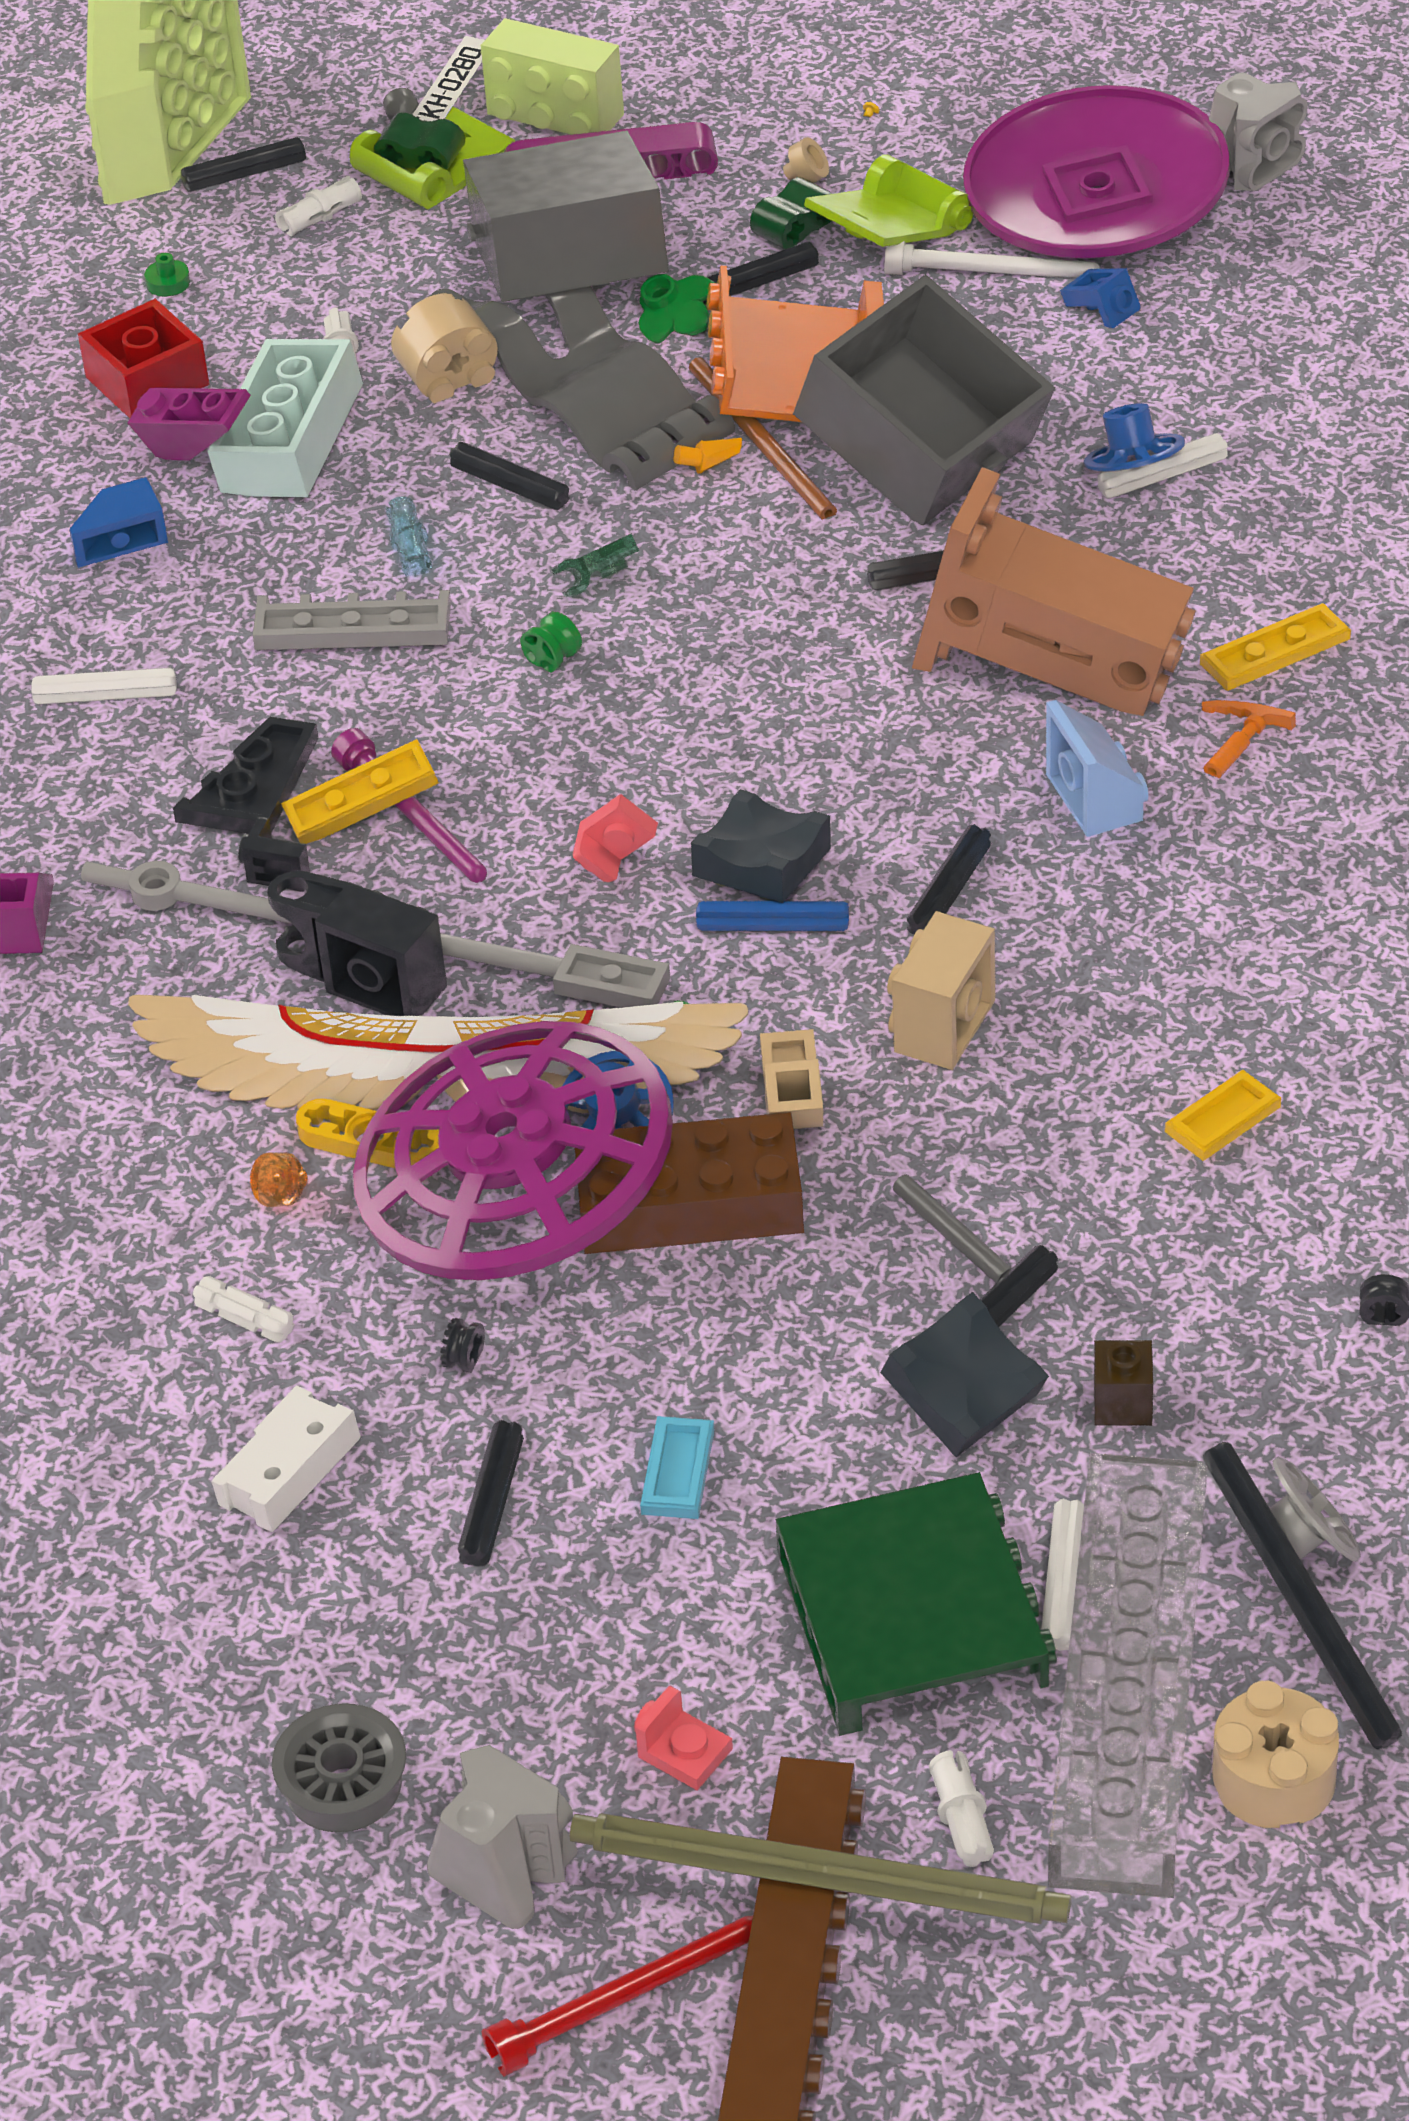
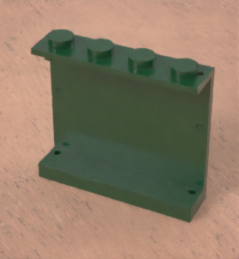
(910, 1594)

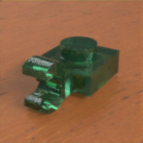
(606, 559)

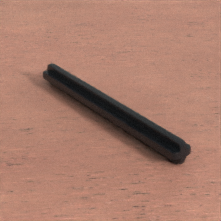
(1302, 1596)

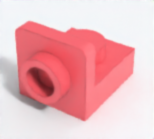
(611, 836)
(679, 1741)

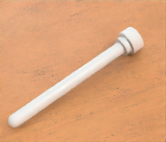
(905, 257)

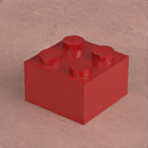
(142, 352)

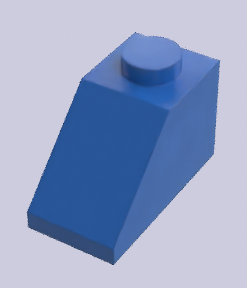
(118, 523)

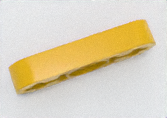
(353, 1121)

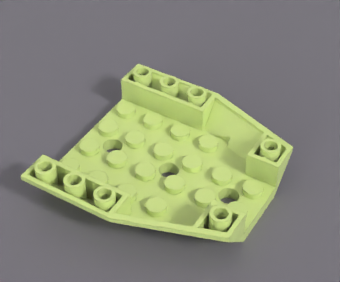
(160, 88)

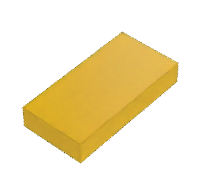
(1223, 1115)

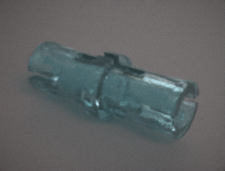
(408, 536)

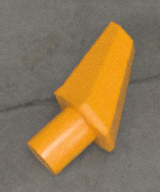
(707, 453)

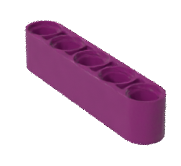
(671, 142)

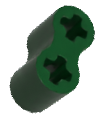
(413, 141)
(784, 216)

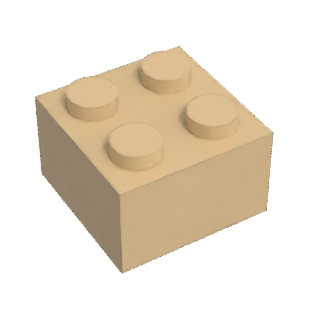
(942, 989)

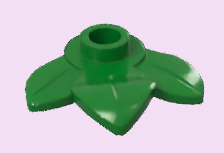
(673, 306)

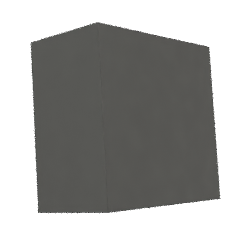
(565, 216)
(922, 399)

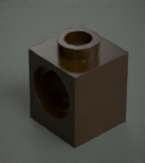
(1123, 1382)

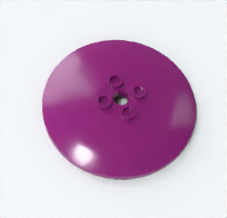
(1146, 149)

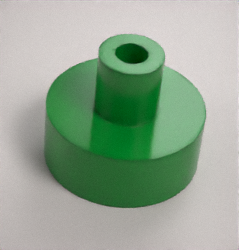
(167, 276)

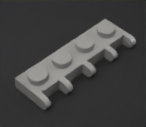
(351, 622)

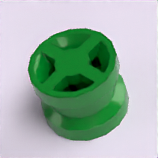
(551, 641)

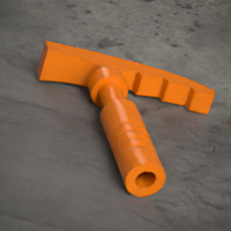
(1258, 718)

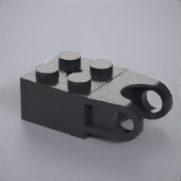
(361, 943)

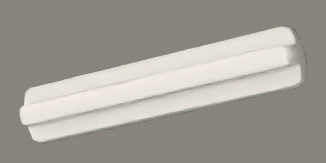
(1192, 456)
(104, 686)
(1062, 1570)

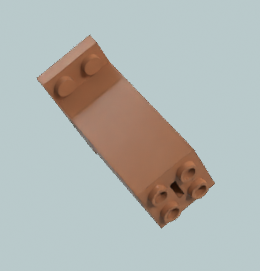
(1053, 608)

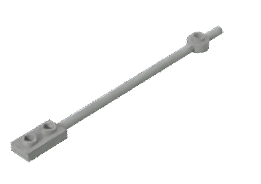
(581, 974)

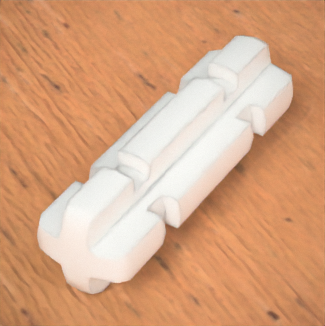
(243, 1309)

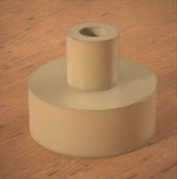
(806, 161)

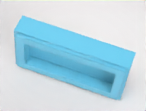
(677, 1467)

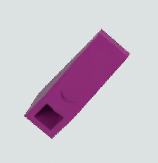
(185, 420)

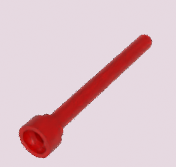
(518, 2040)

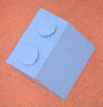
(1091, 771)

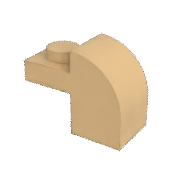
(792, 1076)

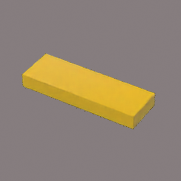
(1275, 646)
(360, 793)

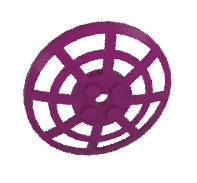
(493, 1162)

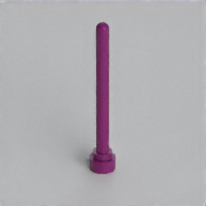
(354, 749)

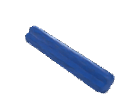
(772, 916)

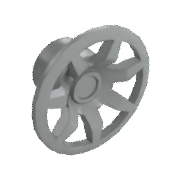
(1303, 1519)

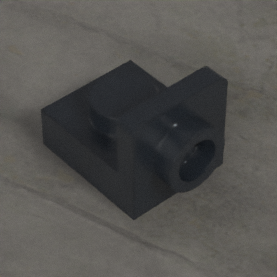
(269, 857)

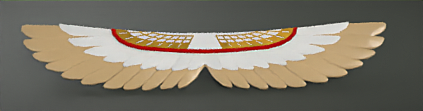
(364, 1057)

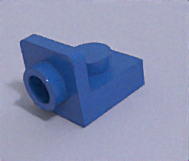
(1104, 290)

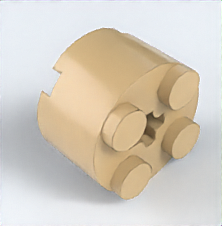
(445, 347)
(1275, 1756)

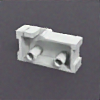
(286, 1458)

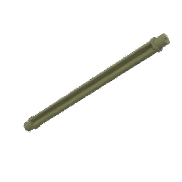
(821, 1868)

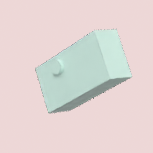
(291, 419)

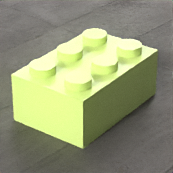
(552, 78)

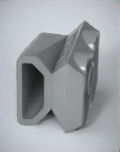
(1259, 128)
(501, 1836)

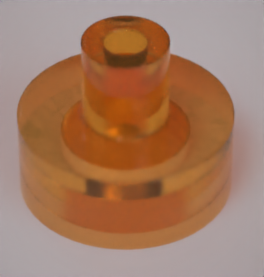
(277, 1179)

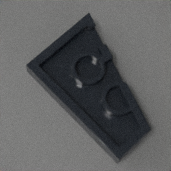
(254, 781)

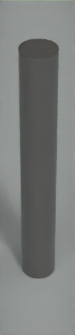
(951, 1228)

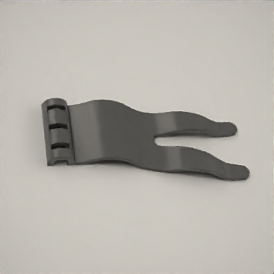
(607, 389)

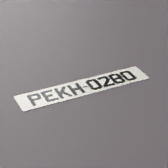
(451, 80)

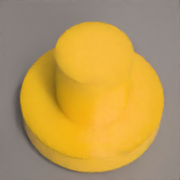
(870, 108)

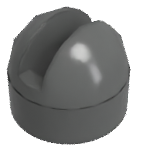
(400, 101)

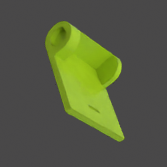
(429, 182)
(896, 205)

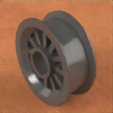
(335, 1740)

